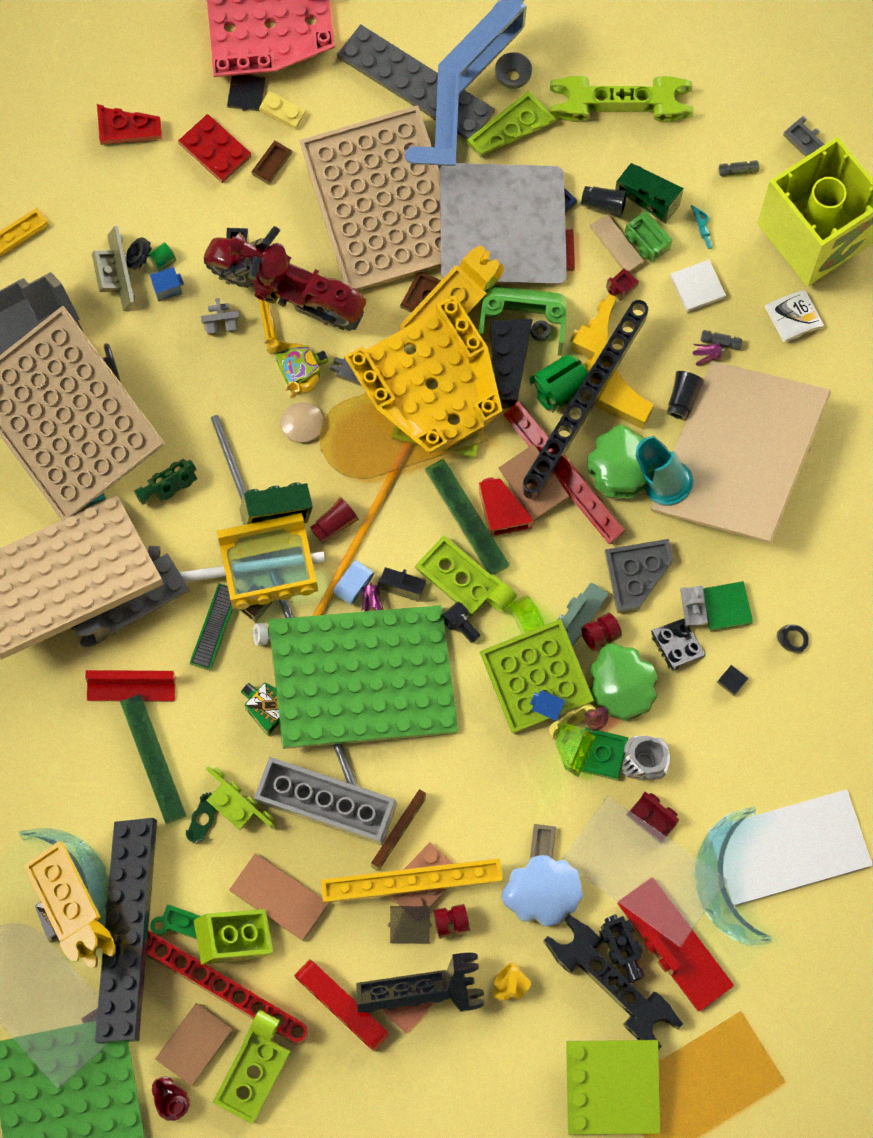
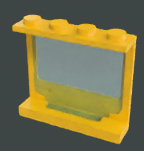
(267, 561)

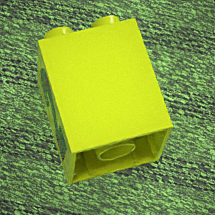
(819, 211)

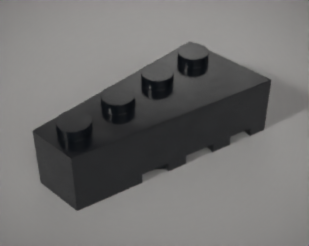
(509, 352)

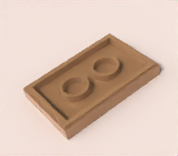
(515, 472)
(194, 1044)

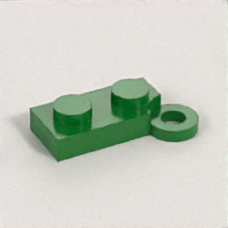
(176, 921)

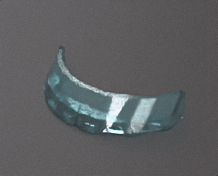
(85, 860)
(722, 910)

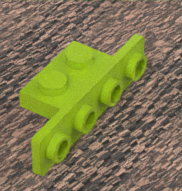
(233, 805)

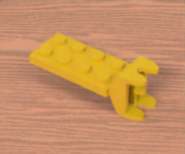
(465, 282)
(69, 905)

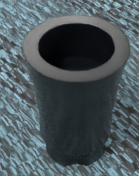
(605, 200)
(683, 394)

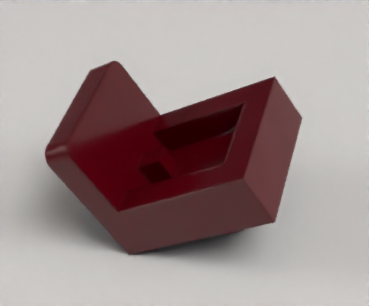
(621, 284)

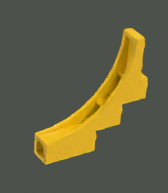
(617, 396)

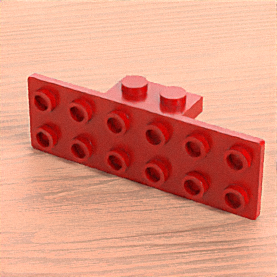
(688, 965)

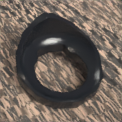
(785, 642)

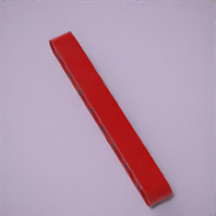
(228, 993)

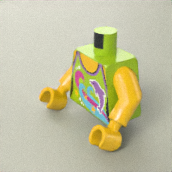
(297, 365)

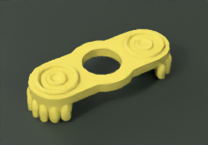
(579, 712)

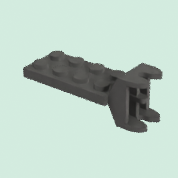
(98, 628)

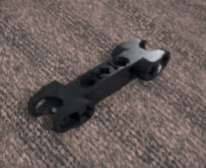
(583, 952)

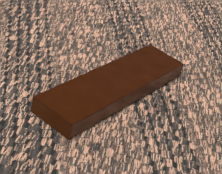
(398, 830)

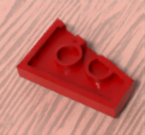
(124, 126)

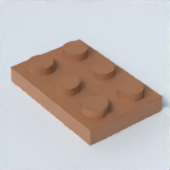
(427, 857)

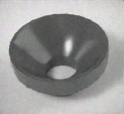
(513, 62)

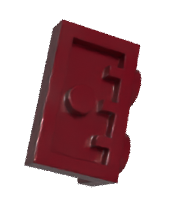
(656, 815)

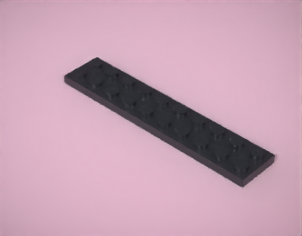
(128, 924)

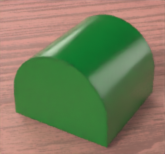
(162, 256)

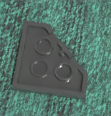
(636, 571)

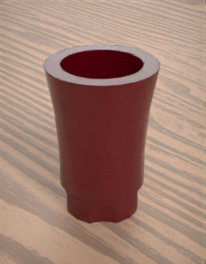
(334, 521)

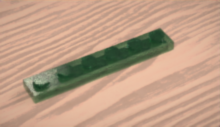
(466, 517)
(153, 759)

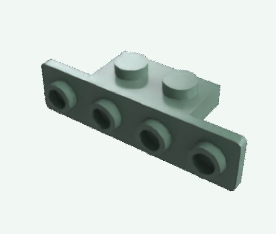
(582, 611)

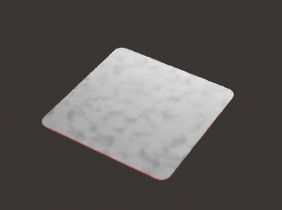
(511, 213)

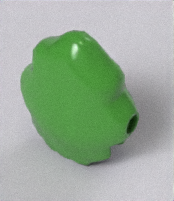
(615, 464)
(623, 682)

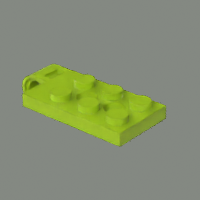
(480, 585)
(258, 1051)

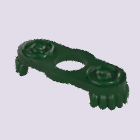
(196, 832)

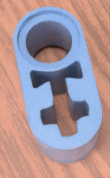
(352, 582)

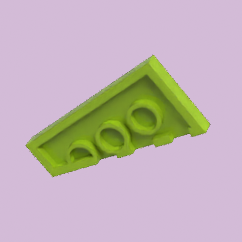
(513, 123)

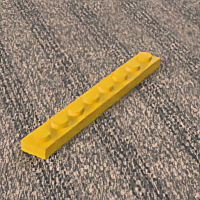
(411, 880)

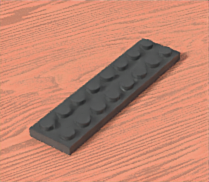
(409, 78)

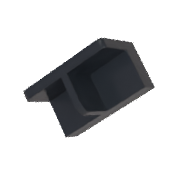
(401, 584)

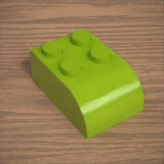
(233, 936)

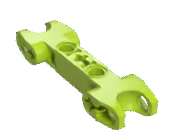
(659, 98)

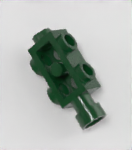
(170, 482)

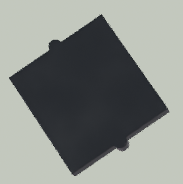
(246, 92)

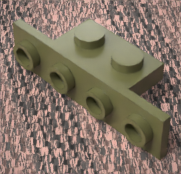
(112, 269)

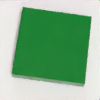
(727, 606)
(605, 755)

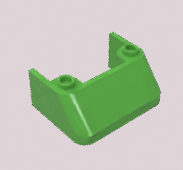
(523, 300)

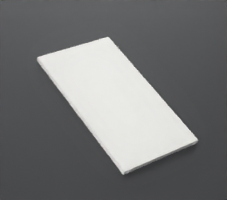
(794, 848)

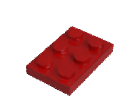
(214, 148)

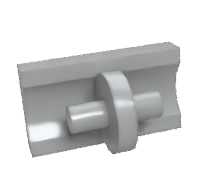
(210, 320)
(693, 606)

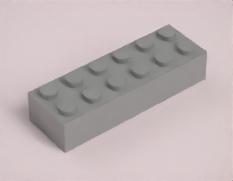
(325, 801)

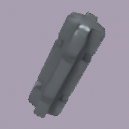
(738, 168)
(723, 339)

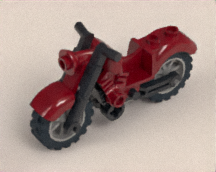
(273, 277)

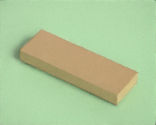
(616, 243)

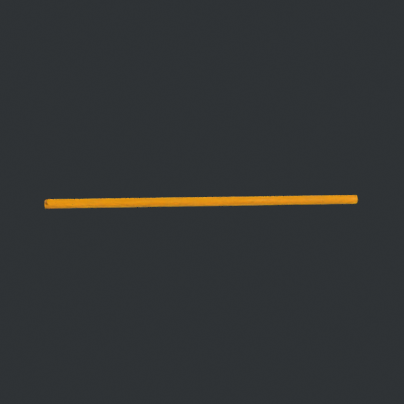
(356, 542)

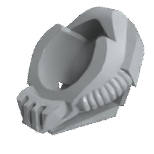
(646, 758)

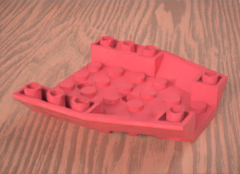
(260, 49)

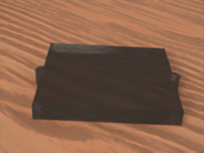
(410, 924)

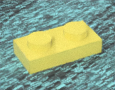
(282, 110)

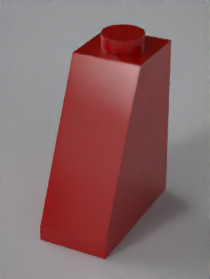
(502, 509)

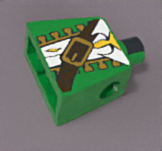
(262, 706)

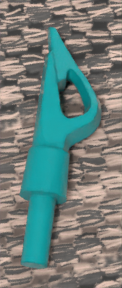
(702, 225)

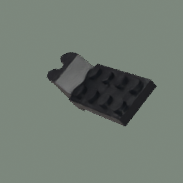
(424, 988)

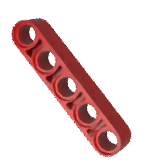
(341, 1005)

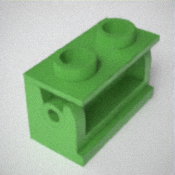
(648, 236)

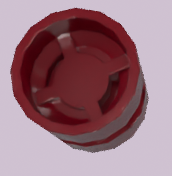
(601, 631)
(459, 919)

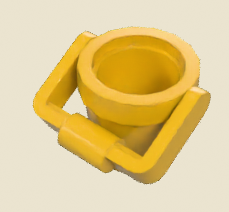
(510, 983)

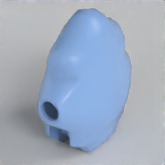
(543, 891)

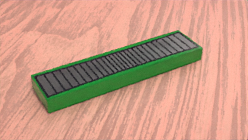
(213, 629)

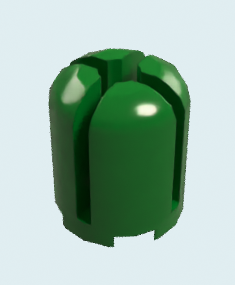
(559, 382)

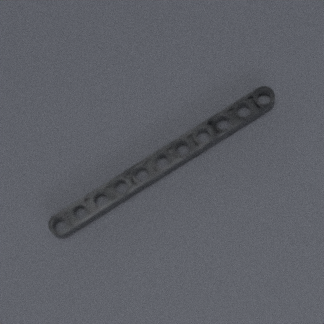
(583, 408)

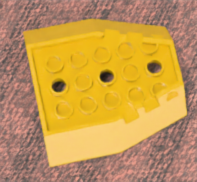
(445, 352)

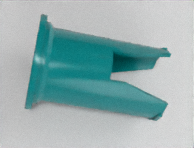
(671, 478)

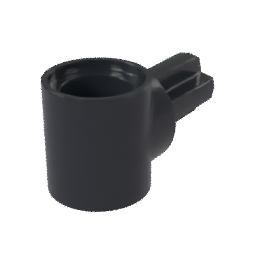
(457, 618)

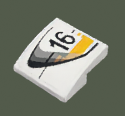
(794, 315)

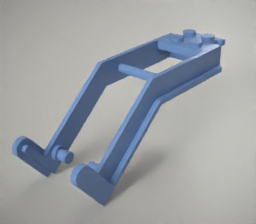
(460, 70)

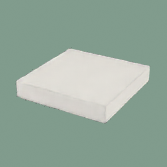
(697, 285)

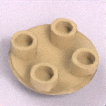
(302, 422)

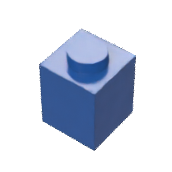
(166, 283)
(547, 704)

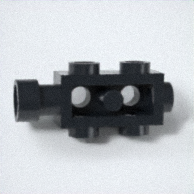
(625, 943)

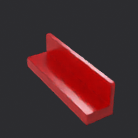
(123, 684)

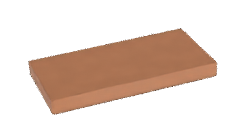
(282, 897)

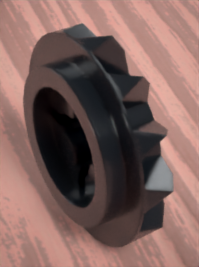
(138, 253)

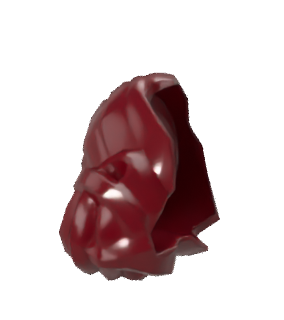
(169, 1099)

